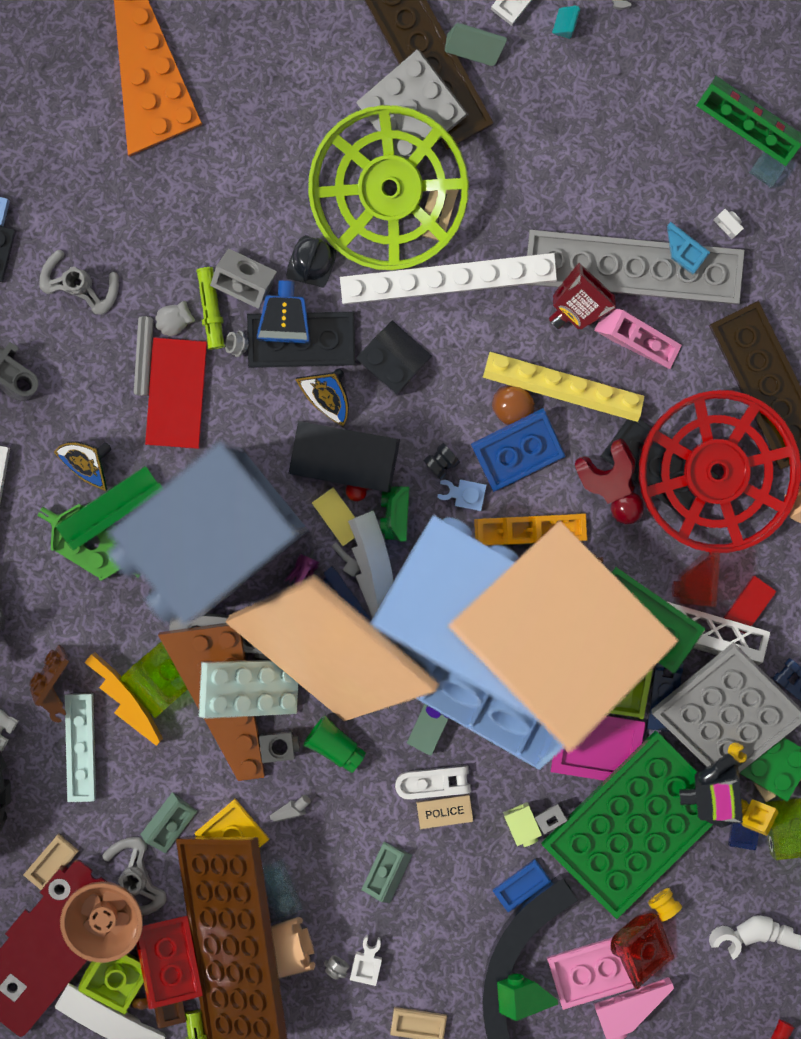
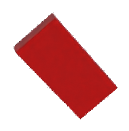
(750, 602)

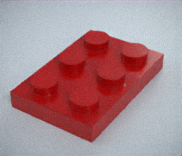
(168, 962)

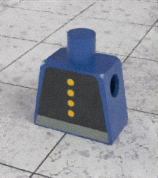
(284, 317)

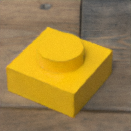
(759, 817)

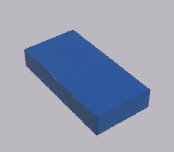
(521, 885)

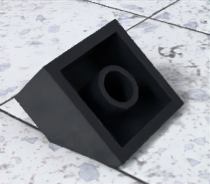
(393, 357)

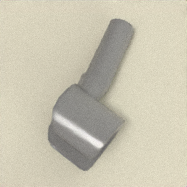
(352, 566)

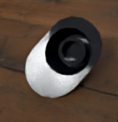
(311, 261)

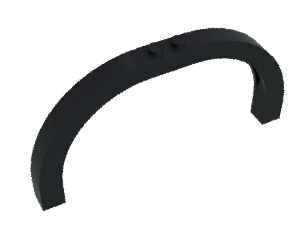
(511, 940)

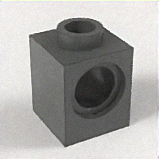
(268, 752)

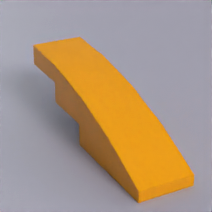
(526, 529)
(130, 708)

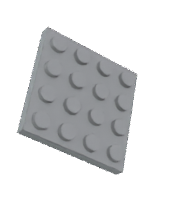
(726, 705)

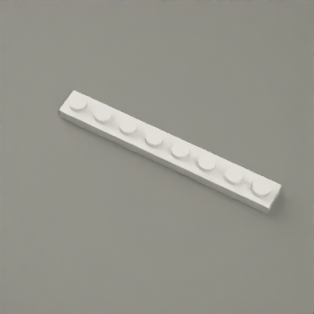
(448, 279)

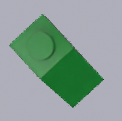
(522, 997)

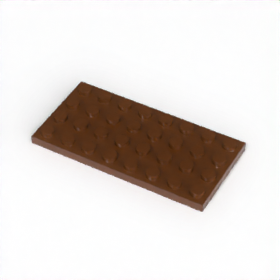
(231, 937)

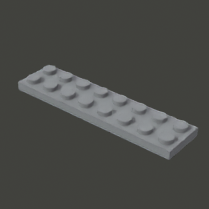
(642, 267)

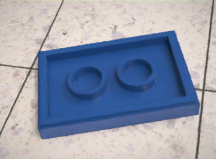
(518, 450)

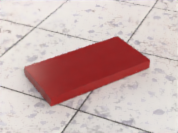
(176, 393)

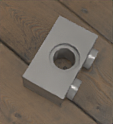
(243, 278)

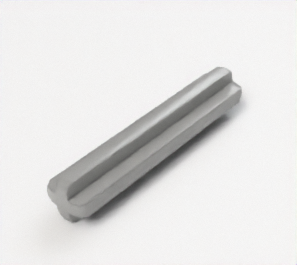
(143, 356)

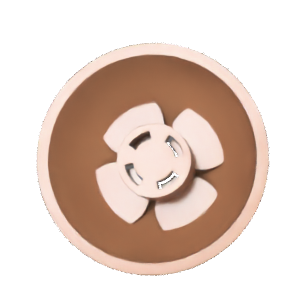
(102, 935)

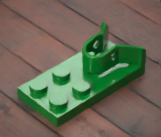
(676, 622)

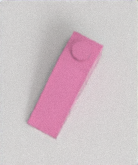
(638, 337)
(626, 1011)

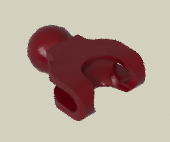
(614, 484)

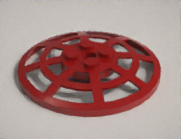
(736, 471)

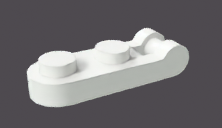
(432, 782)

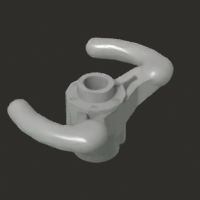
(68, 279)
(139, 871)

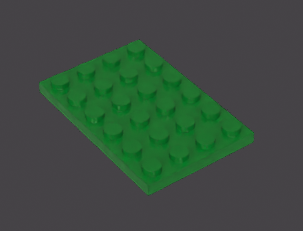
(630, 826)

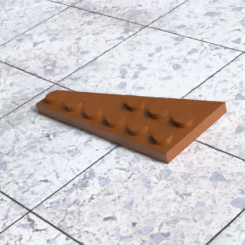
(234, 735)

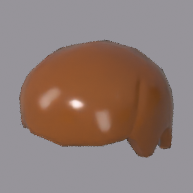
(512, 404)

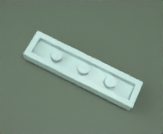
(80, 747)

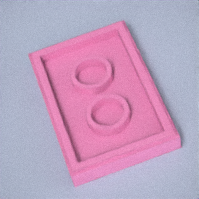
(588, 974)

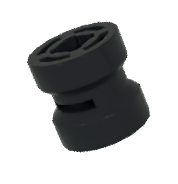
(441, 461)

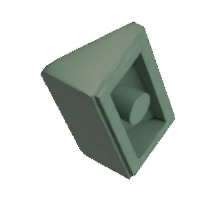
(474, 44)
(427, 732)
(168, 823)
(386, 872)

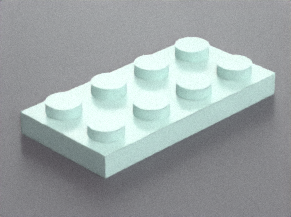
(246, 689)

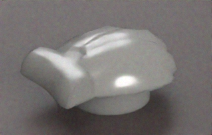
(173, 318)

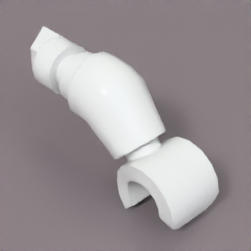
(752, 931)

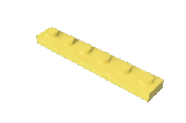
(563, 386)

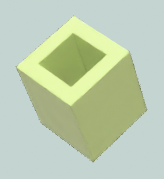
(522, 825)

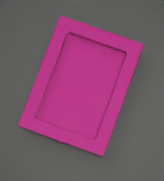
(601, 749)

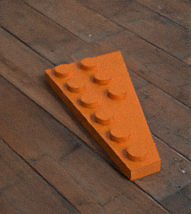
(152, 86)

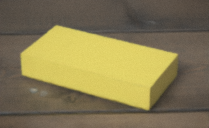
(336, 515)

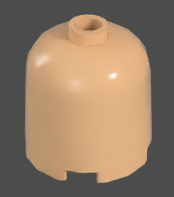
(292, 948)

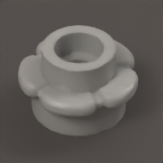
(236, 343)
(334, 969)

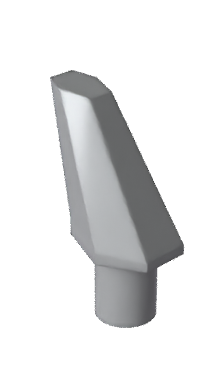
(291, 809)

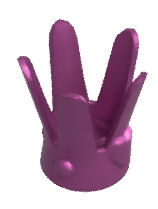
(303, 567)

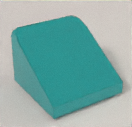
(566, 21)

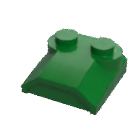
(396, 505)

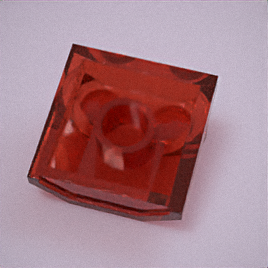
(642, 948)

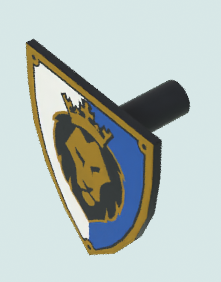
(327, 394)
(85, 461)

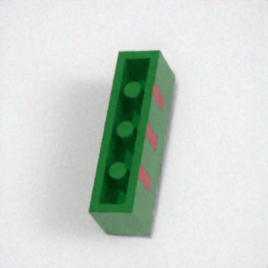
(750, 120)

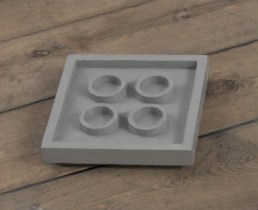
(417, 87)

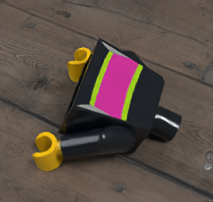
(718, 790)

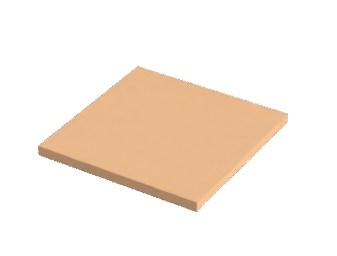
(563, 635)
(331, 650)

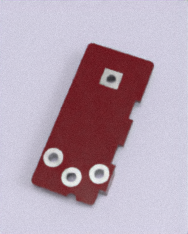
(37, 953)

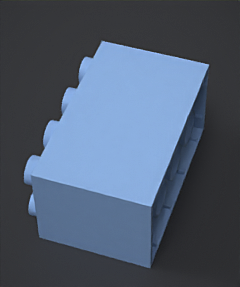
(430, 591)

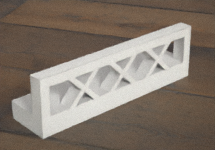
(717, 645)

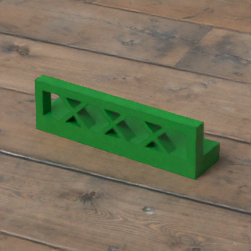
(108, 508)

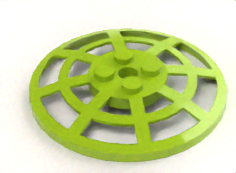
(371, 187)

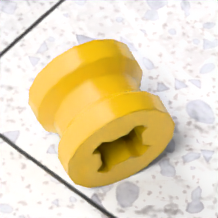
(665, 904)

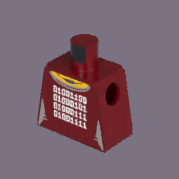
(581, 299)

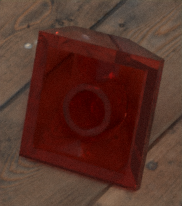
(699, 581)

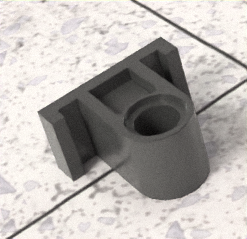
(12, 372)

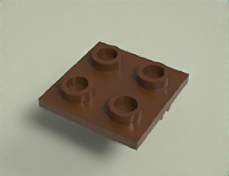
(43, 682)

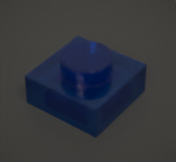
(742, 837)

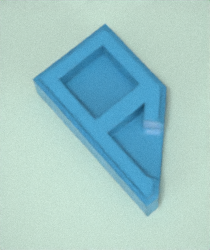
(685, 250)

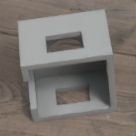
(554, 810)

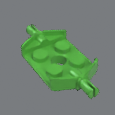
(94, 561)

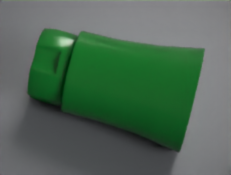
(334, 745)

